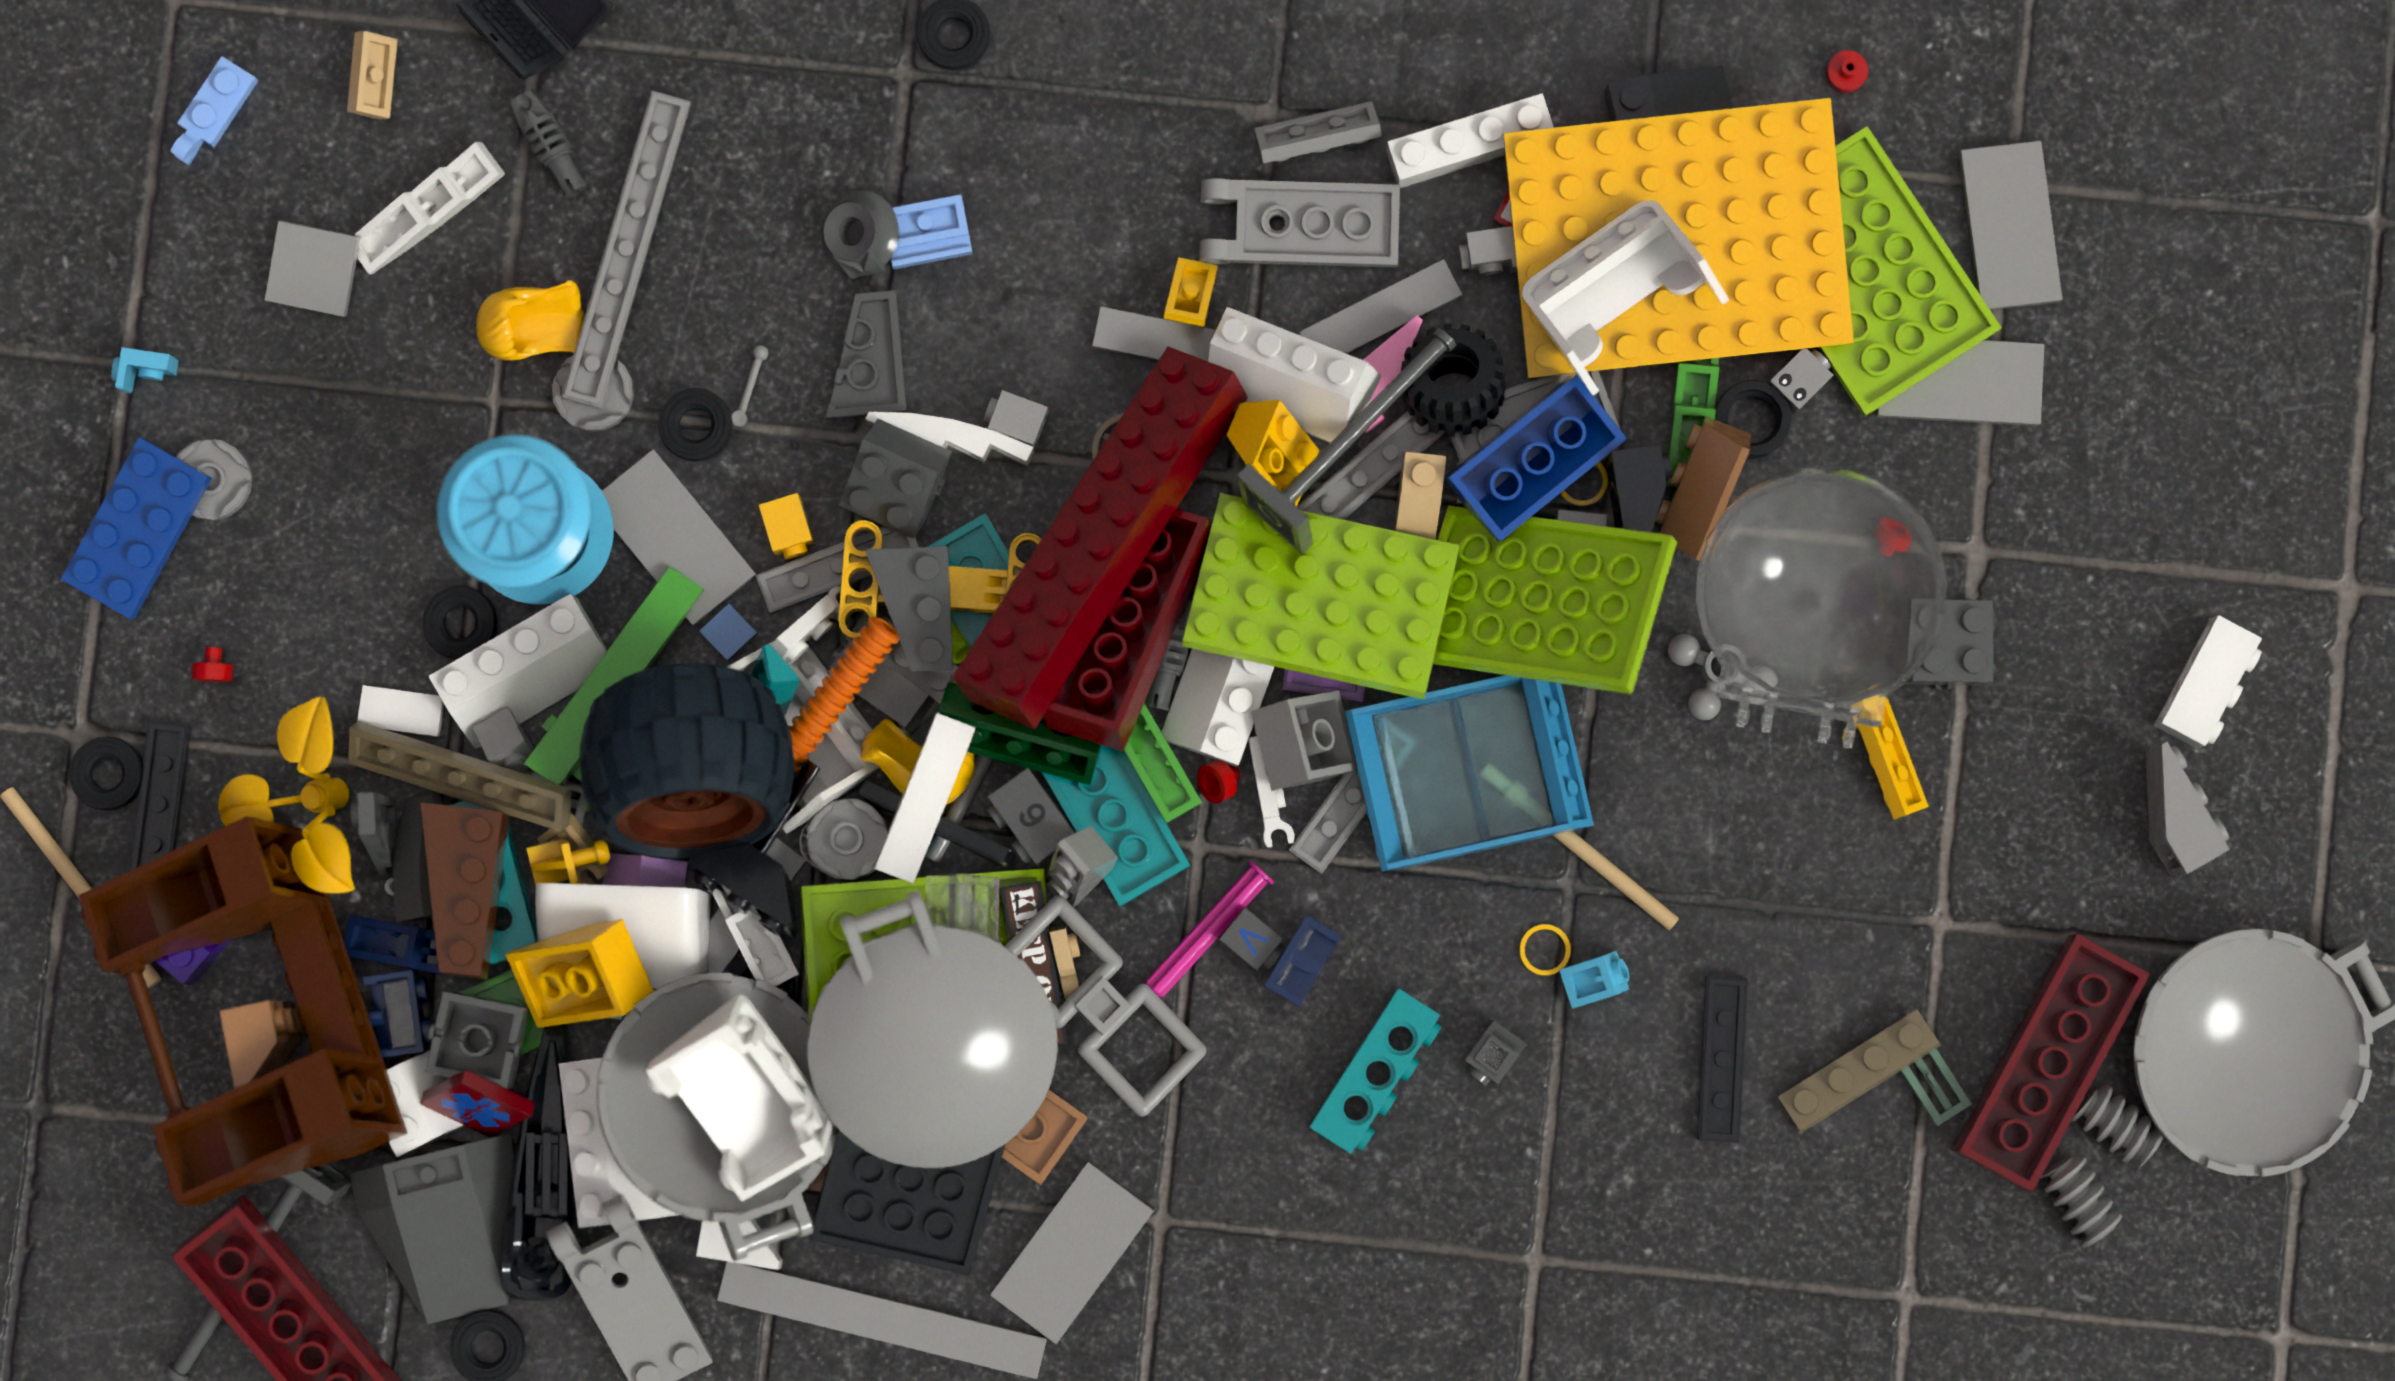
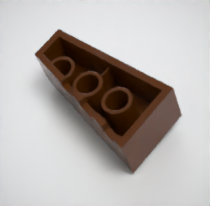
(464, 880)

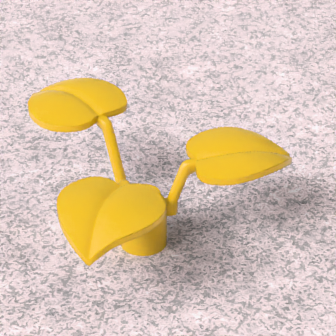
(304, 739)

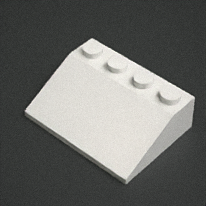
(592, 1166)

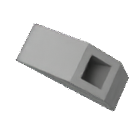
(1079, 865)

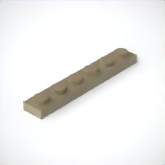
(459, 776)

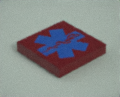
(477, 1103)

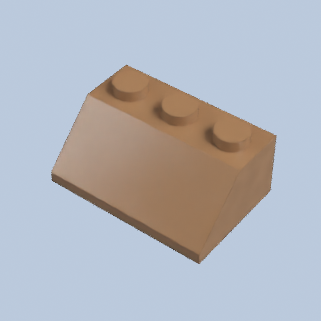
(1703, 484)
(260, 1038)

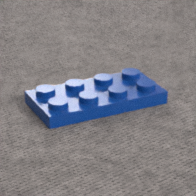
(136, 528)

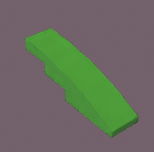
(1692, 400)

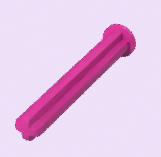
(1208, 930)

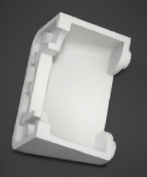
(663, 922)
(745, 1097)

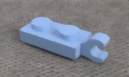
(213, 108)

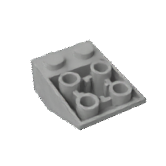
(2177, 814)

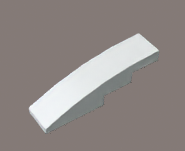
(426, 207)
(962, 436)
(924, 798)
(761, 949)

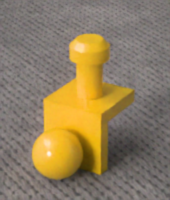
(556, 862)

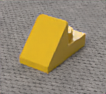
(1190, 292)

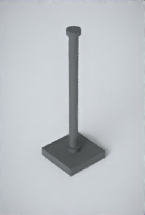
(1278, 506)
(322, 1183)

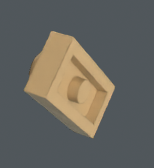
(372, 75)

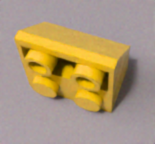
(1271, 441)

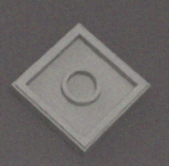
(312, 268)

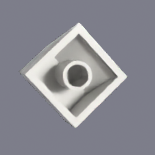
(421, 1123)

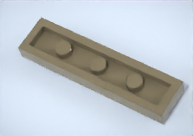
(1859, 1071)

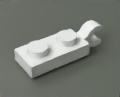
(812, 624)
(1269, 799)

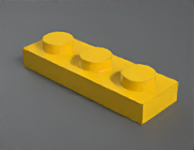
(1893, 766)

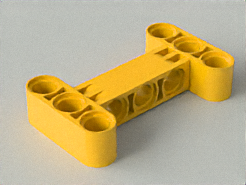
(970, 588)

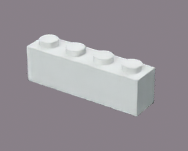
(1463, 141)

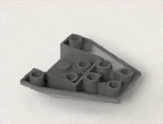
(442, 1224)

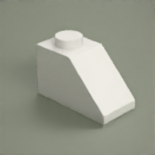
(713, 1246)

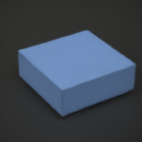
(728, 632)

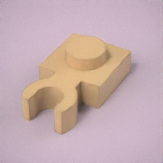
(577, 839)
(1065, 949)

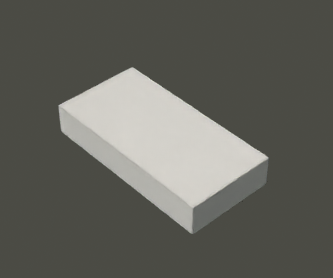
(401, 711)

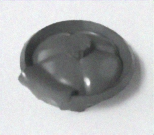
(860, 233)

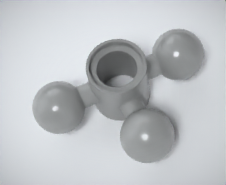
(1685, 651)

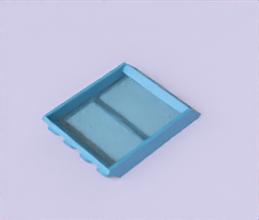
(1468, 770)

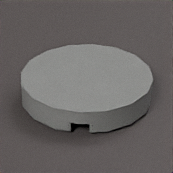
(615, 406)
(230, 478)
(846, 839)

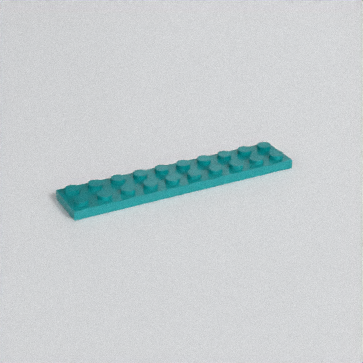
(1116, 798)

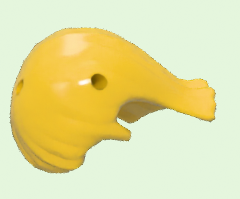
(530, 321)
(898, 754)

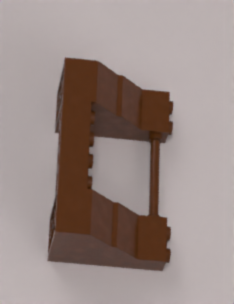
(302, 1113)

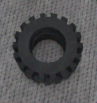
(1460, 406)

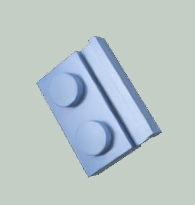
(931, 232)

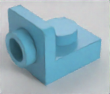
(149, 364)
(1595, 979)

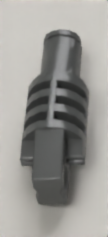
(547, 141)
(1170, 667)

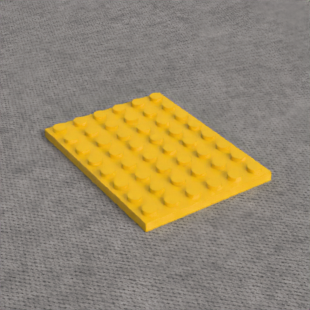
(1741, 185)

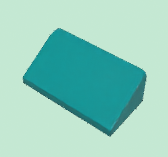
(776, 676)

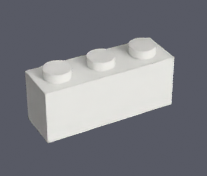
(2209, 682)

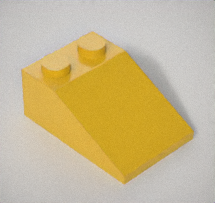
(581, 975)

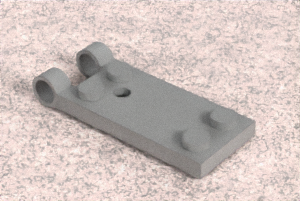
(1322, 223)
(644, 1315)

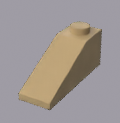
(1419, 494)

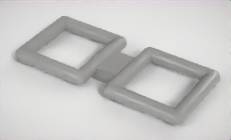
(1107, 1009)

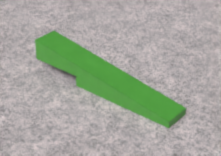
(631, 652)
(1159, 768)

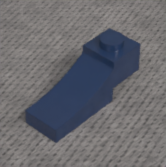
(392, 944)

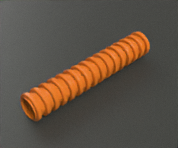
(839, 687)

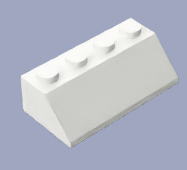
(1312, 380)
(522, 667)
(1216, 705)

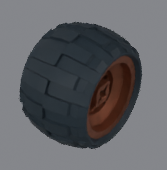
(686, 761)

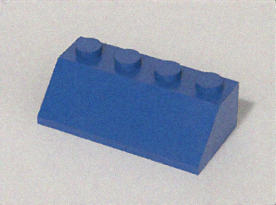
(1535, 458)

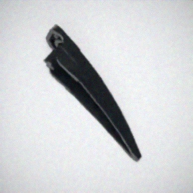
(528, 1261)

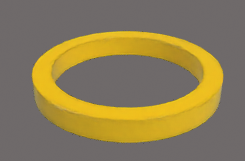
(1591, 501)
(1544, 927)

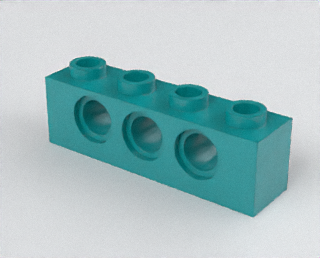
(515, 898)
(1400, 1011)

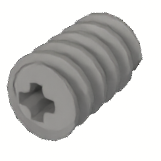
(2119, 1124)
(2081, 1198)

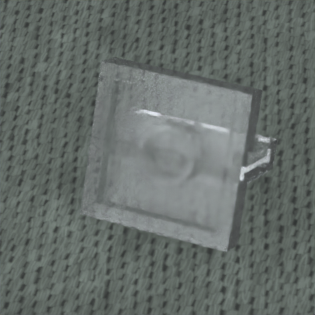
(964, 902)

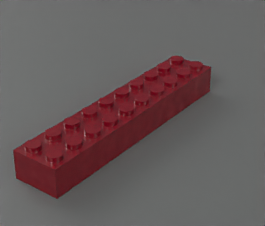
(1100, 537)

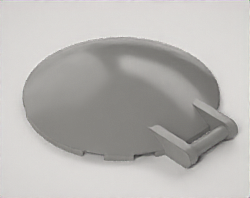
(930, 1041)
(2258, 1049)
(661, 1140)

